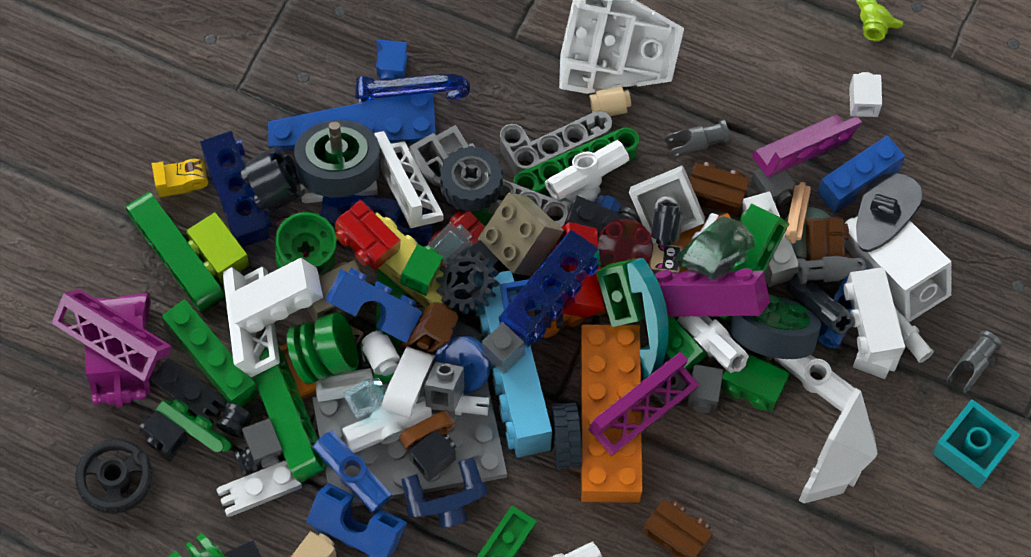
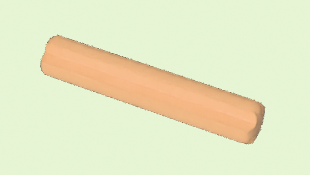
(798, 212)

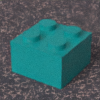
(975, 443)

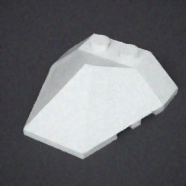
(617, 46)
(845, 453)

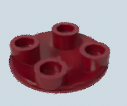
(624, 241)

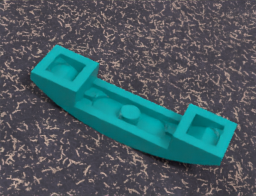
(643, 280)

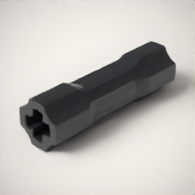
(828, 310)

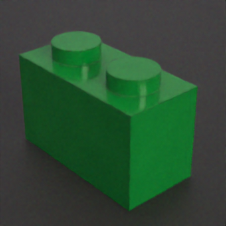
(621, 304)
(756, 383)

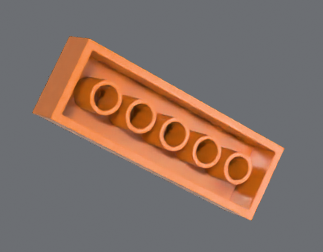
(608, 373)

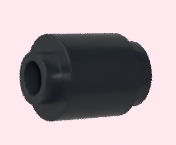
(666, 223)

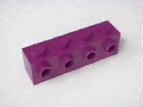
(731, 294)

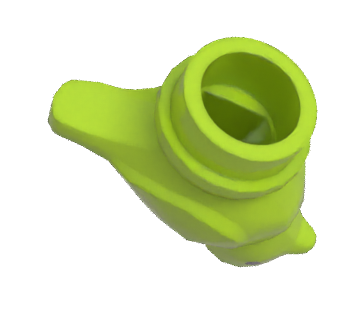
(876, 20)

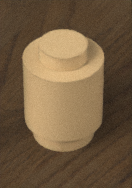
(611, 101)

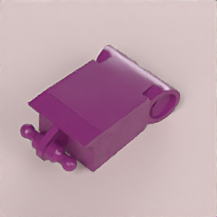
(108, 380)

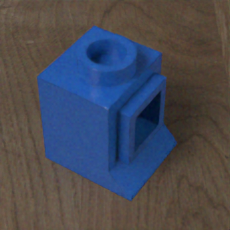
(391, 59)

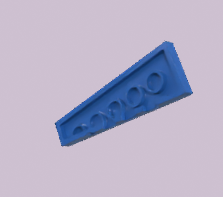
(400, 117)

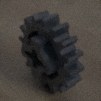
(480, 285)

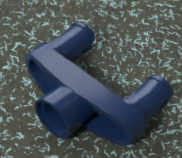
(448, 508)

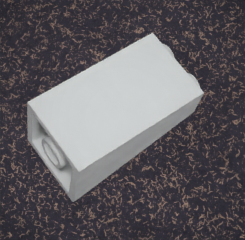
(913, 266)

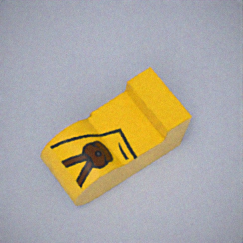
(179, 177)

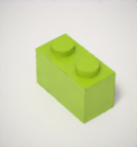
(217, 246)

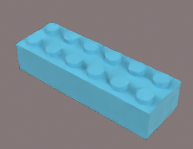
(518, 388)

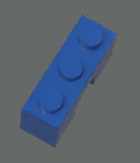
(847, 181)
(351, 292)
(333, 516)

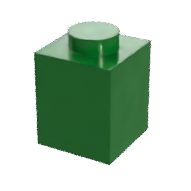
(421, 269)

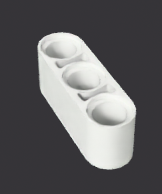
(407, 382)

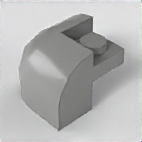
(433, 149)

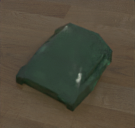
(717, 248)

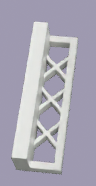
(404, 187)
(245, 345)

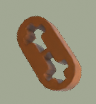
(413, 435)

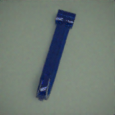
(368, 88)

